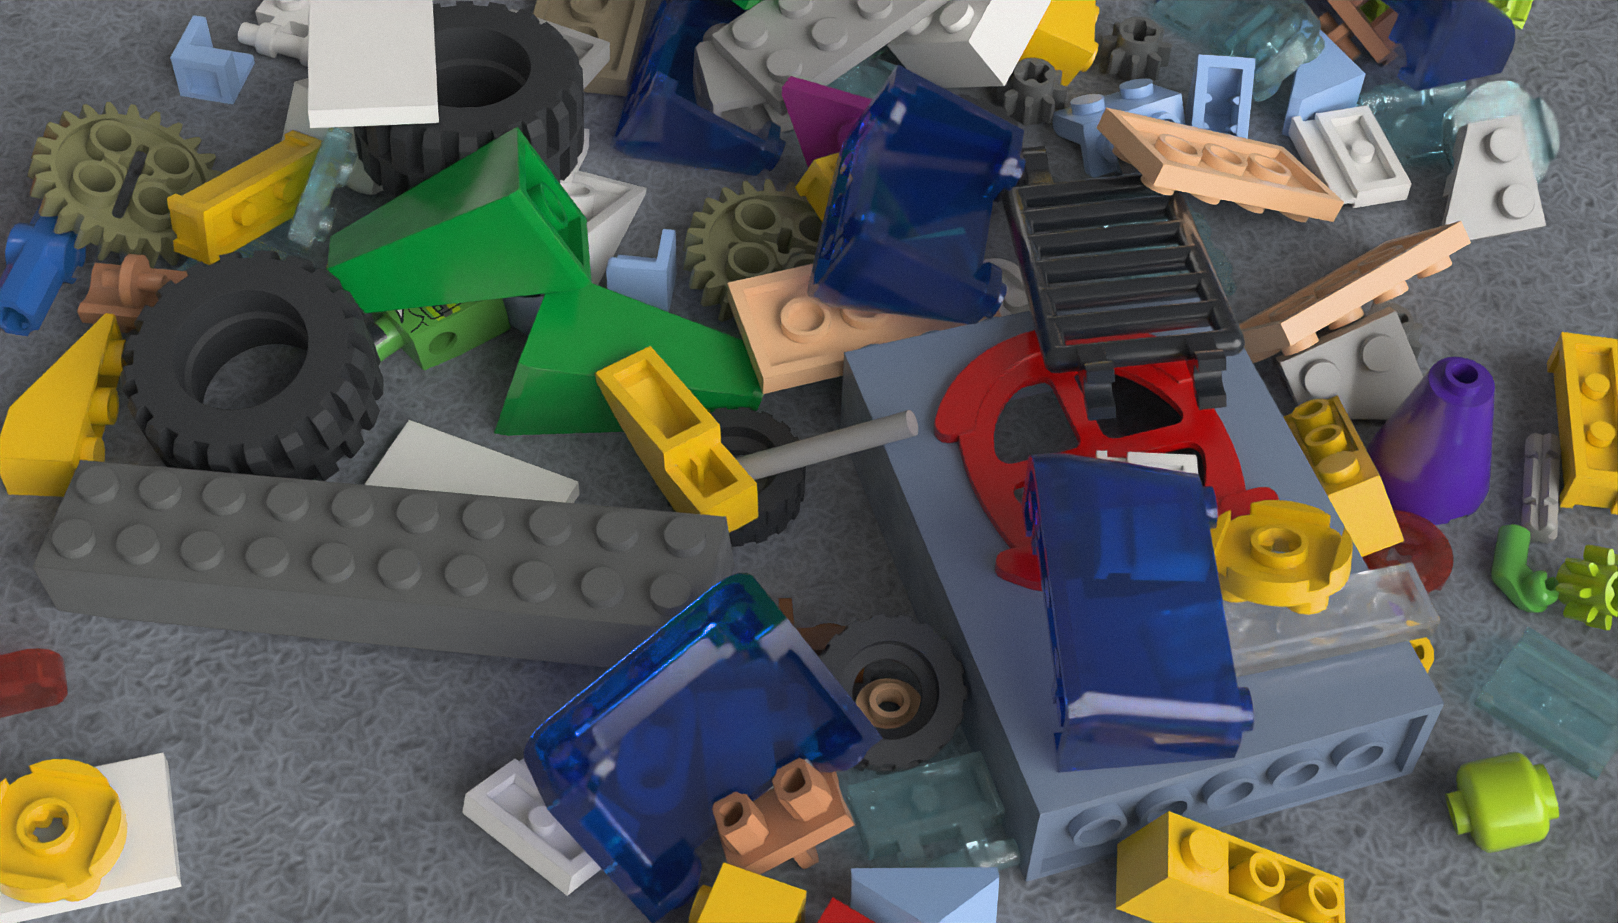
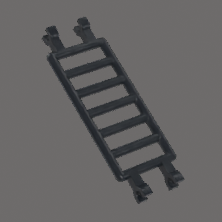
(1095, 362)

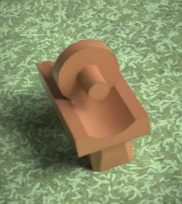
(1371, 34)
(124, 290)
(783, 821)

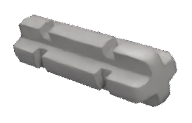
(1541, 487)

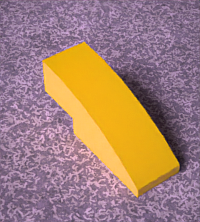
(677, 439)

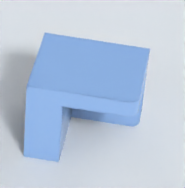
(205, 70)
(645, 277)

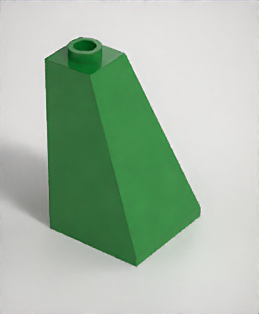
(467, 235)
(597, 327)

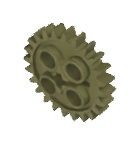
(84, 165)
(748, 239)

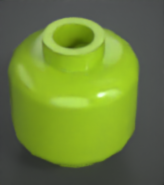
(1503, 802)

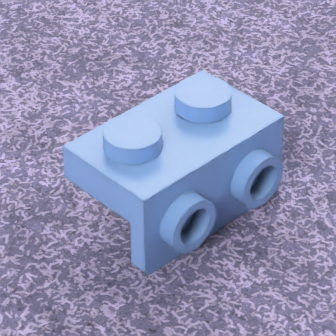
(1082, 118)

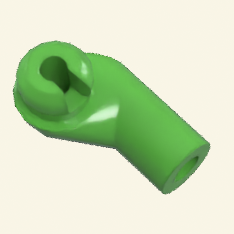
(1512, 575)

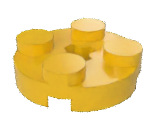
(1301, 578)
(78, 858)

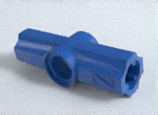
(34, 272)

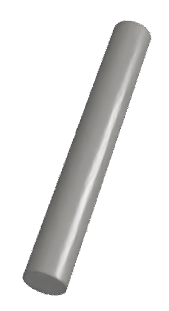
(830, 445)

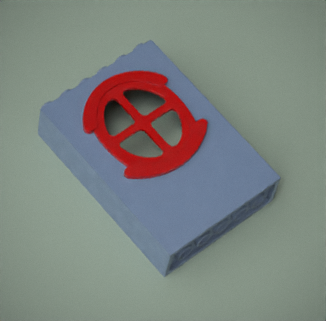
(974, 579)

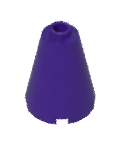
(1439, 443)

